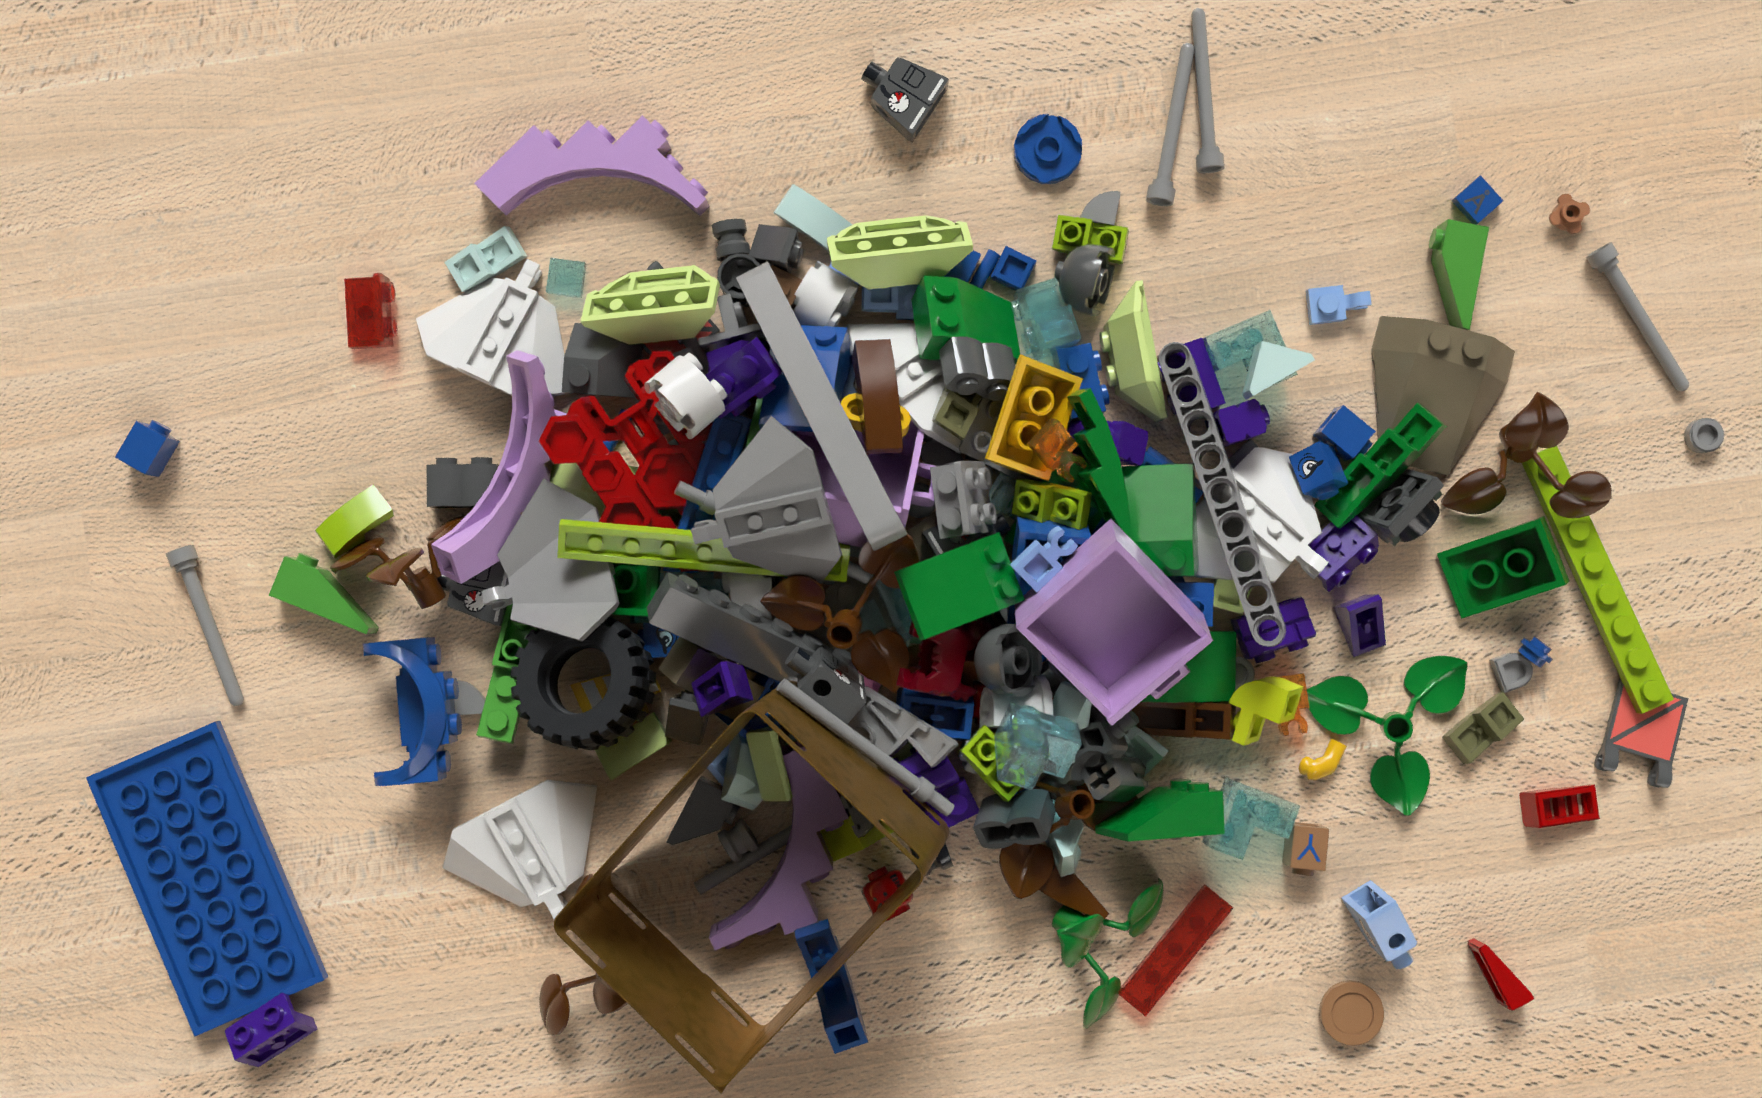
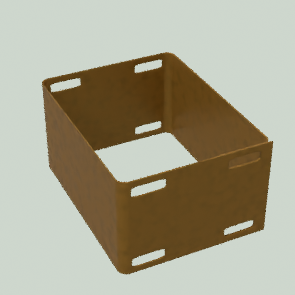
(662, 980)

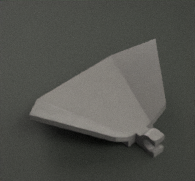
(774, 508)
(551, 591)

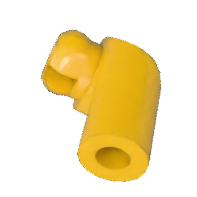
(1323, 765)

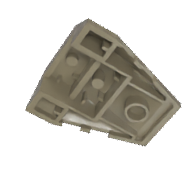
(1447, 372)

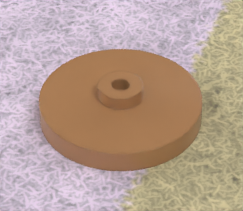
(1351, 1012)

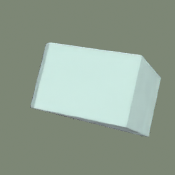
(1271, 364)

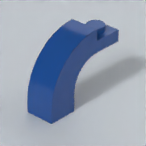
(837, 996)

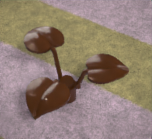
(1535, 426)
(420, 582)
(800, 604)
(1030, 866)
(555, 1003)

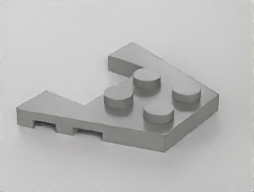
(890, 729)

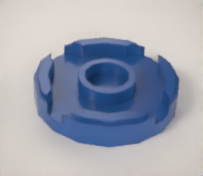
(1047, 149)

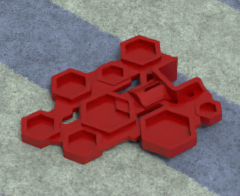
(627, 496)

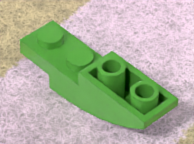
(499, 713)

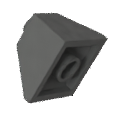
(598, 363)

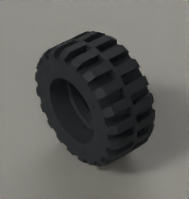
(613, 715)

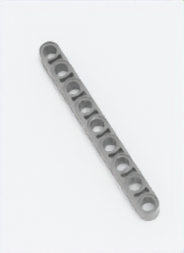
(821, 407)
(1212, 478)

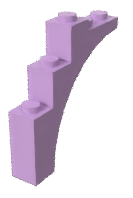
(637, 155)
(483, 531)
(806, 858)

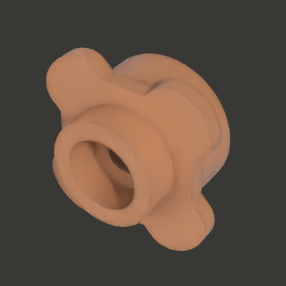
(1559, 214)

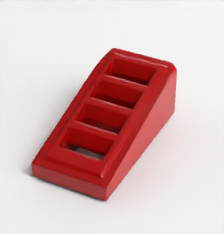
(1537, 806)
(1502, 981)

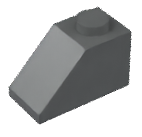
(702, 813)

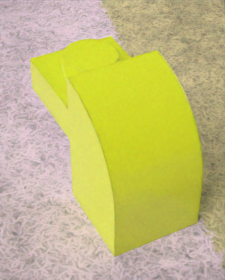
(1261, 700)

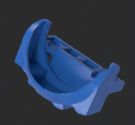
(424, 710)

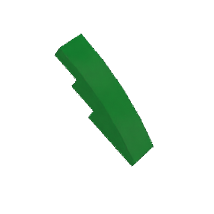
(1382, 464)
(1105, 473)

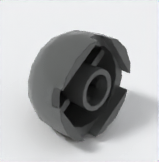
(1086, 277)
(1007, 661)

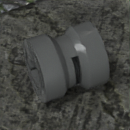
(730, 237)

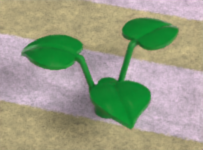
(1403, 777)
(1079, 932)

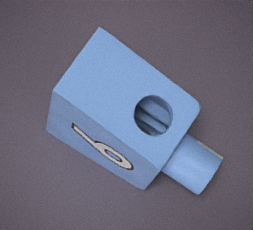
(1381, 923)

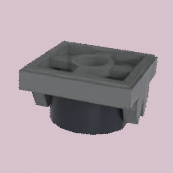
(1404, 508)

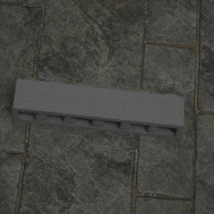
(731, 629)

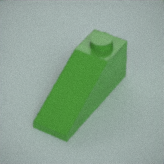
(1457, 267)
(319, 592)

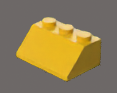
(1030, 401)

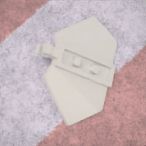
(492, 322)
(918, 379)
(1278, 513)
(527, 845)

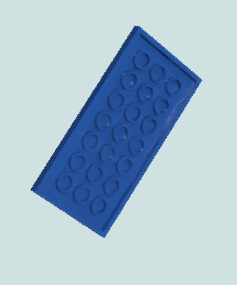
(207, 877)

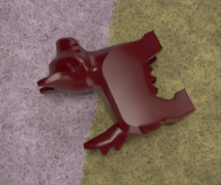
(944, 661)

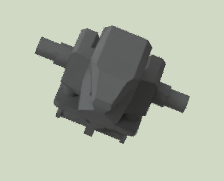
(1103, 762)

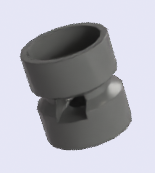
(730, 269)

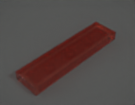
(1175, 950)

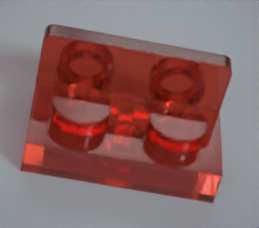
(369, 312)

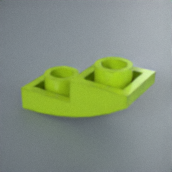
(1077, 231)
(1051, 502)
(352, 520)
(981, 756)

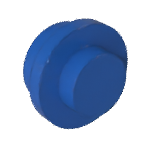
(1535, 651)

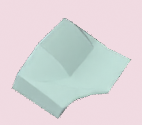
(740, 780)
(1065, 845)

